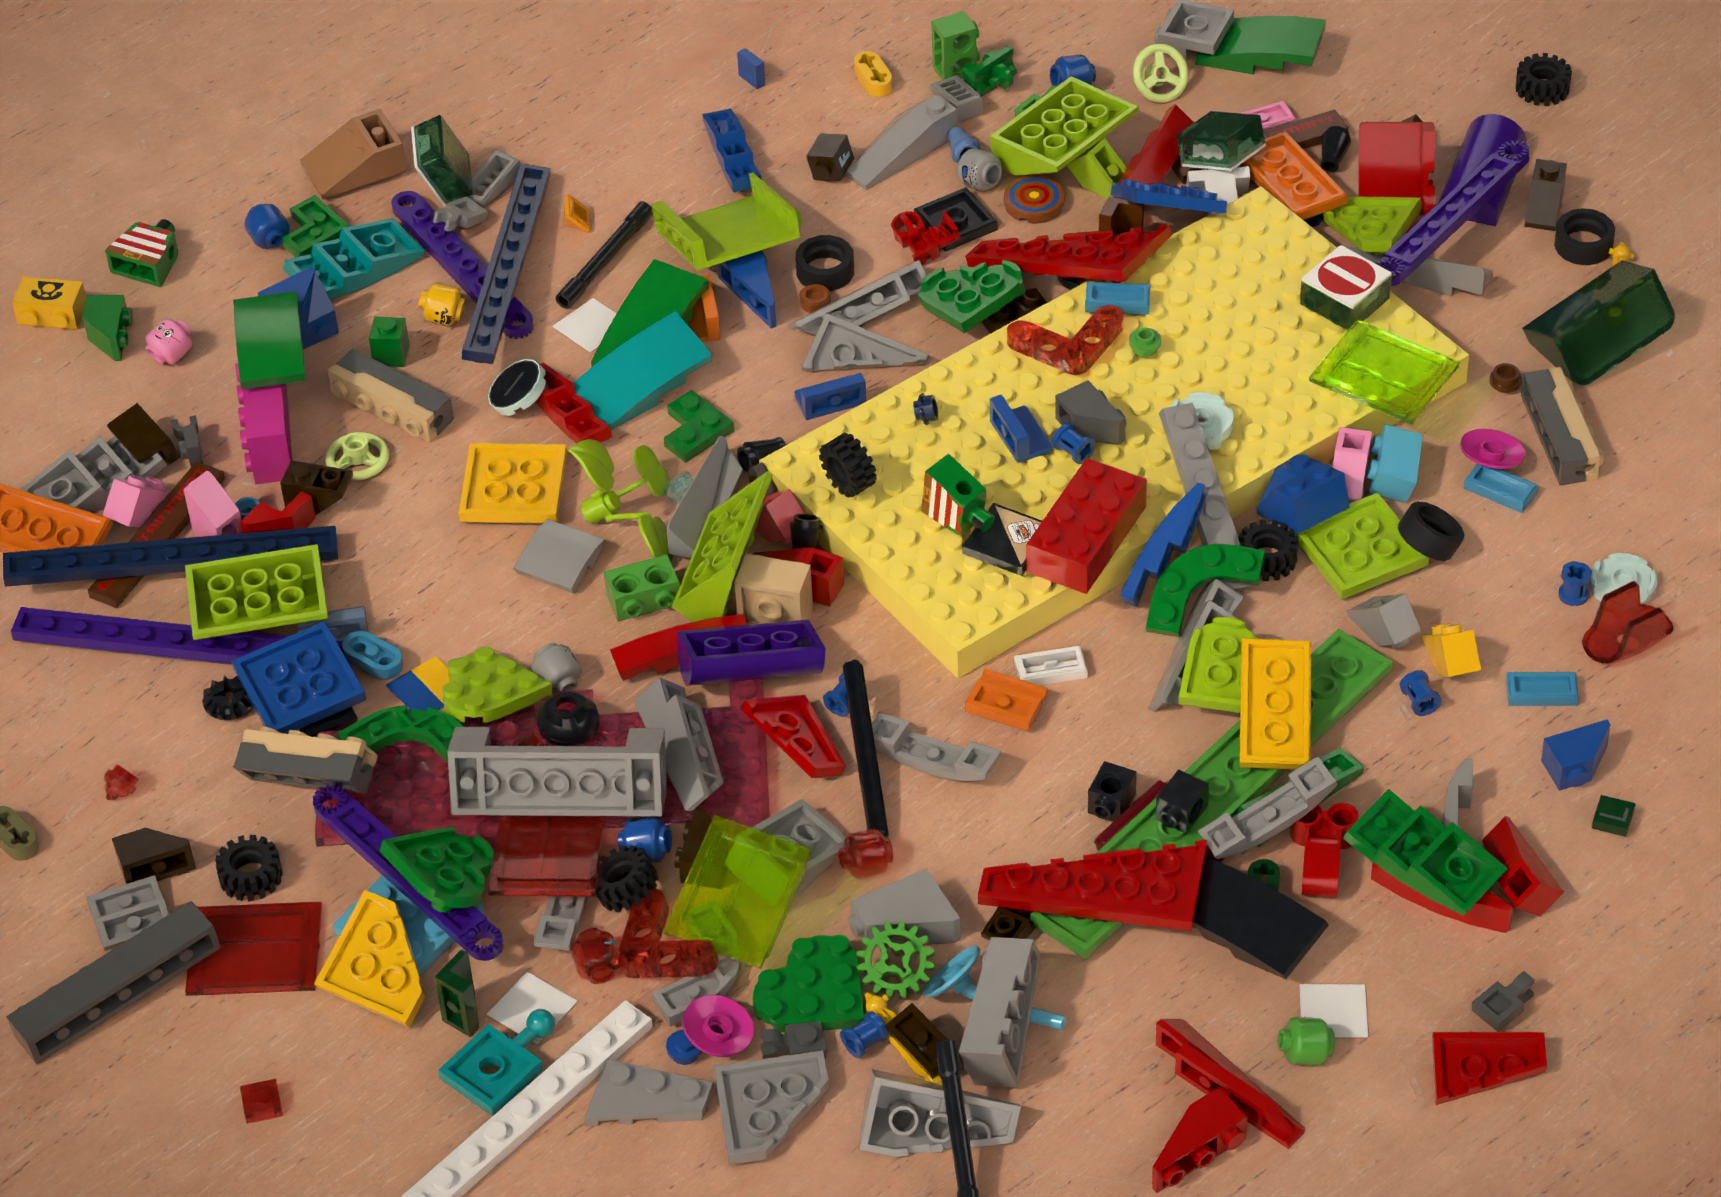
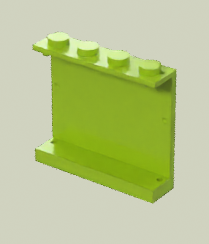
(730, 228)

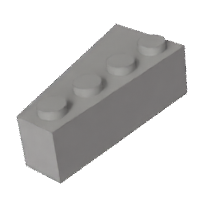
(1001, 1013)

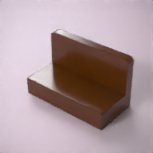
(1121, 215)

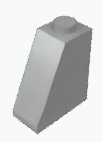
(912, 900)

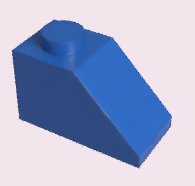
(1575, 754)

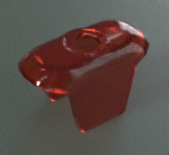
(1623, 614)

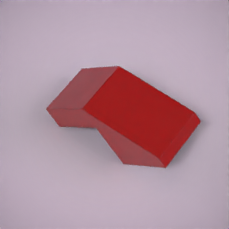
(295, 515)

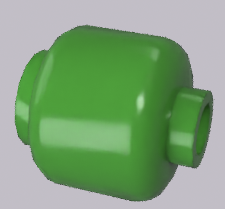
(1306, 1041)

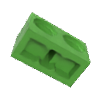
(954, 44)
(641, 587)

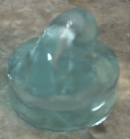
(678, 486)

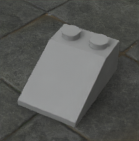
(808, 829)

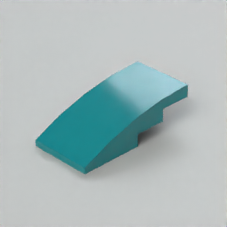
(359, 256)
(642, 370)

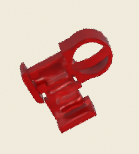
(921, 242)

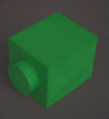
(389, 341)

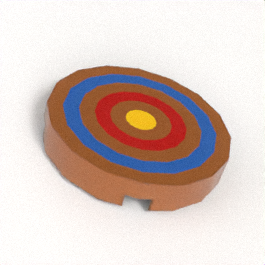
(1034, 198)

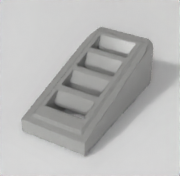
(960, 95)
(495, 163)

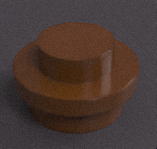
(1505, 378)

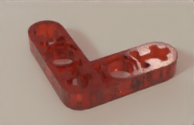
(1029, 337)
(642, 954)

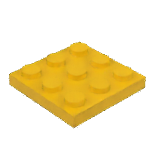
(512, 483)

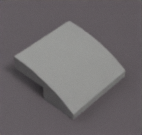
(559, 555)
(126, 910)

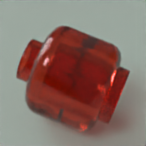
(866, 853)
(596, 955)

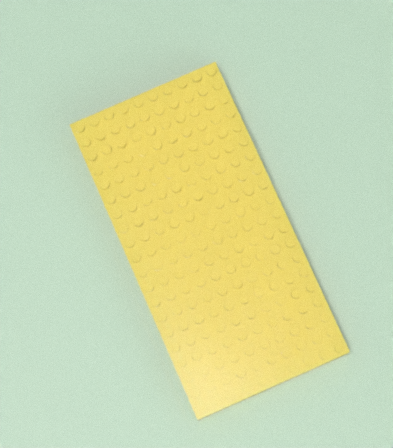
(1227, 328)

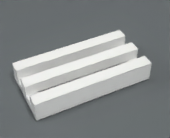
(1051, 671)

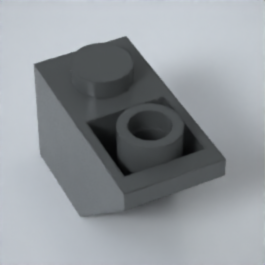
(1090, 413)

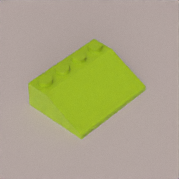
(1059, 128)
(720, 553)
(256, 592)

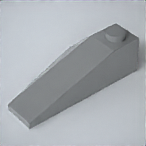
(904, 141)

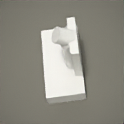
(1223, 182)

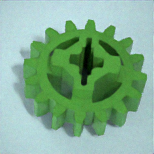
(882, 970)

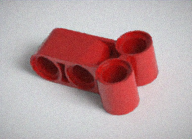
(1323, 839)

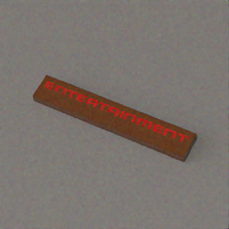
(1305, 132)
(162, 524)

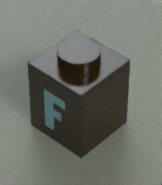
(830, 157)

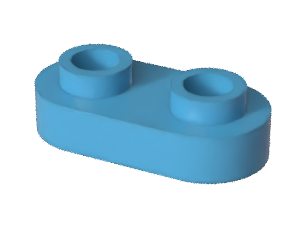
(377, 655)

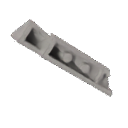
(1441, 275)
(868, 300)
(712, 486)
(1211, 602)
(688, 745)

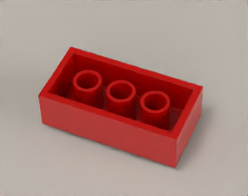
(1086, 525)

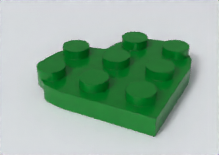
(970, 294)
(442, 865)
(814, 986)

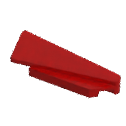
(1208, 1069)

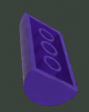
(1481, 140)
(749, 652)

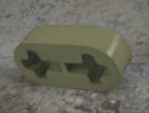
(18, 829)

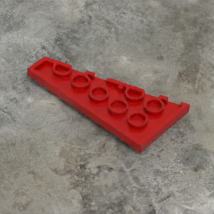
(1078, 254)
(1113, 886)

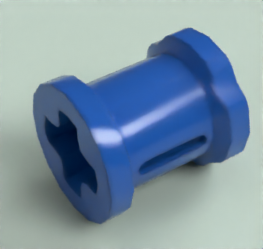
(1073, 443)
(1574, 586)
(1420, 693)
(836, 700)
(864, 1034)

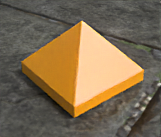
(576, 214)

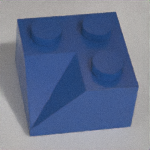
(315, 308)
(1304, 494)

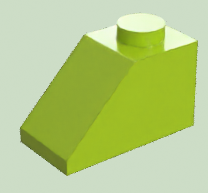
(1098, 168)

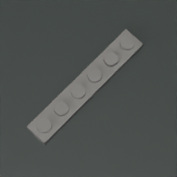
(1196, 466)

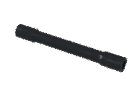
(577, 285)
(950, 1073)

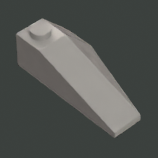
(911, 1117)

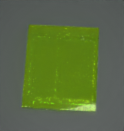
(1384, 371)
(739, 891)

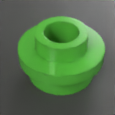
(1145, 341)

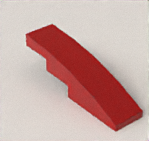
(1159, 149)
(569, 410)
(660, 648)
(1487, 913)

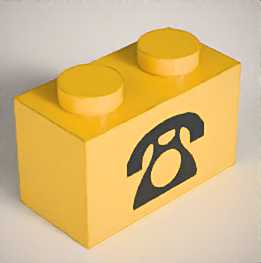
(49, 302)

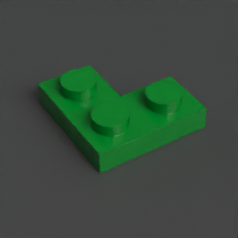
(317, 225)
(700, 426)

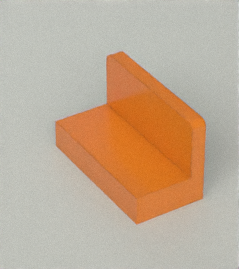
(705, 316)

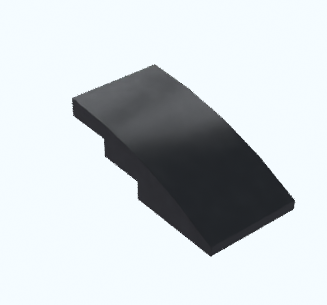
(1254, 920)

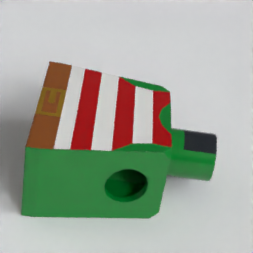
(144, 252)
(955, 497)

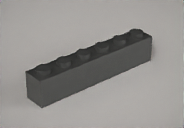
(113, 982)

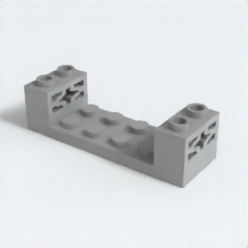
(557, 777)

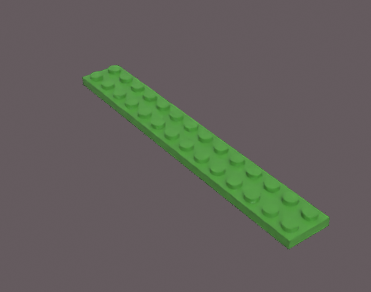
(1340, 677)

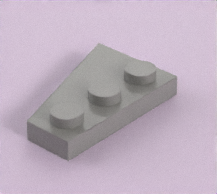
(644, 1093)

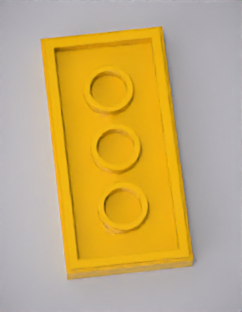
(1275, 703)

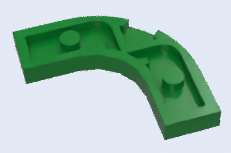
(1193, 570)
(399, 724)

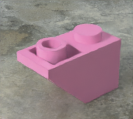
(1353, 458)
(134, 500)
(211, 508)

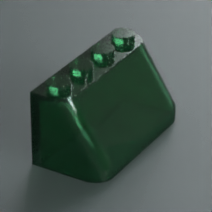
(1603, 322)

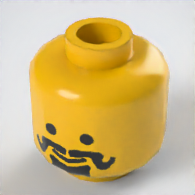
(442, 304)

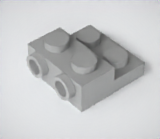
(1194, 27)

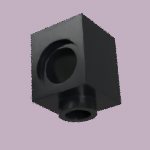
(1111, 791)
(1182, 801)

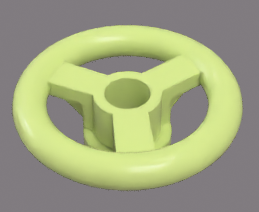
(1148, 77)
(357, 452)

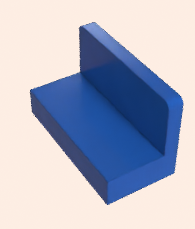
(831, 396)
(1018, 430)

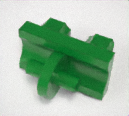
(994, 71)

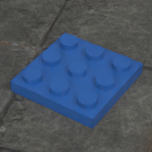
(1168, 196)
(299, 679)

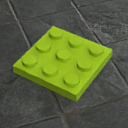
(1360, 547)

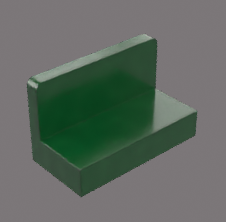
(457, 994)

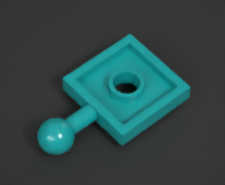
(491, 1049)

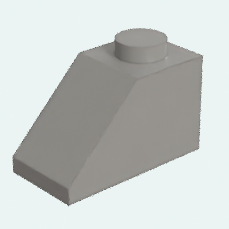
(1386, 620)

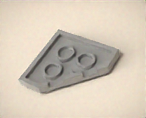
(766, 1101)

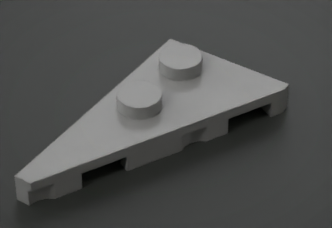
(850, 347)

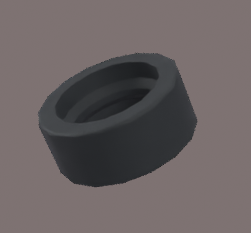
(1588, 221)
(825, 247)
(1431, 531)

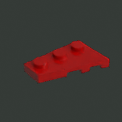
(798, 732)
(1484, 1060)

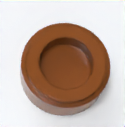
(814, 297)

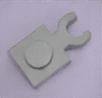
(460, 212)

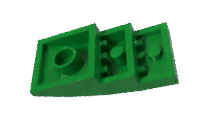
(1266, 43)
(654, 296)
(269, 340)
(1425, 853)

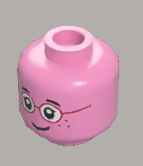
(169, 341)

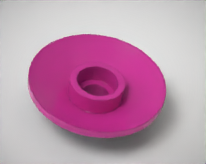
(1492, 448)
(718, 1026)

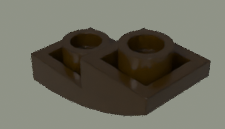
(1015, 309)
(1009, 924)

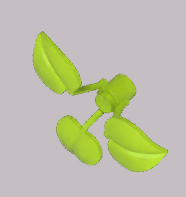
(605, 503)

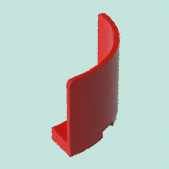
(1397, 162)

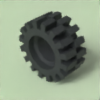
(1554, 88)
(847, 465)
(1273, 537)
(625, 878)
(253, 882)

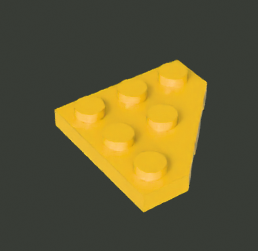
(375, 962)

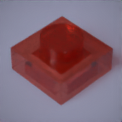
(261, 1101)

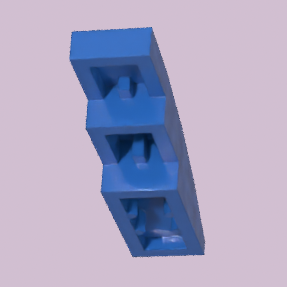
(731, 148)
(1171, 535)

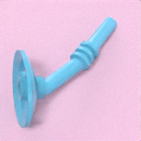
(957, 978)

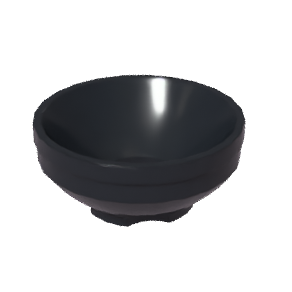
(568, 727)

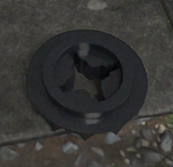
(220, 708)

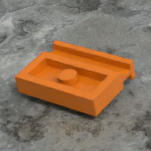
(1006, 699)

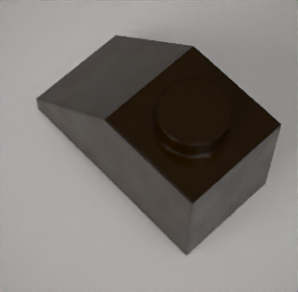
(1545, 194)
(152, 853)

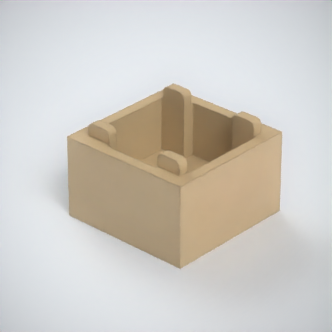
(773, 590)

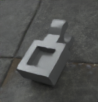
(189, 441)
(1503, 1004)
(796, 1040)

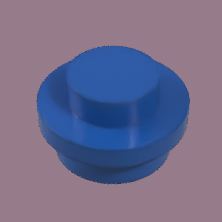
(681, 1049)

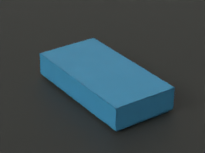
(1127, 297)
(1501, 487)
(1542, 689)

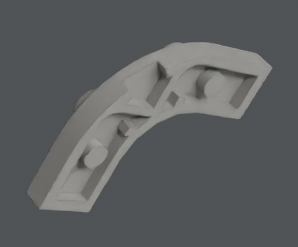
(677, 996)

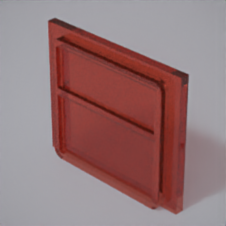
(547, 856)
(260, 950)

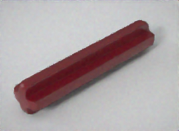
(1129, 814)

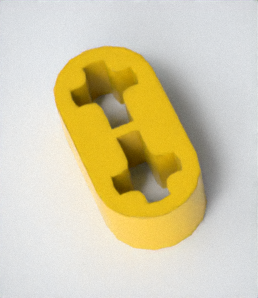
(875, 80)

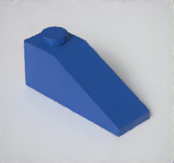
(751, 283)

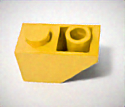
(1452, 649)

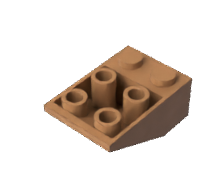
(355, 155)

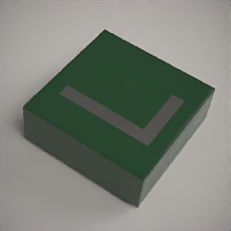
(1613, 815)

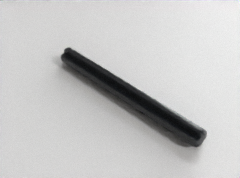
(865, 747)

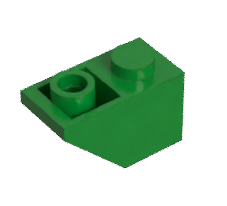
(107, 323)

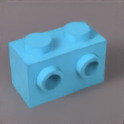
(1395, 463)

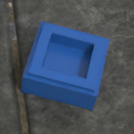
(751, 68)

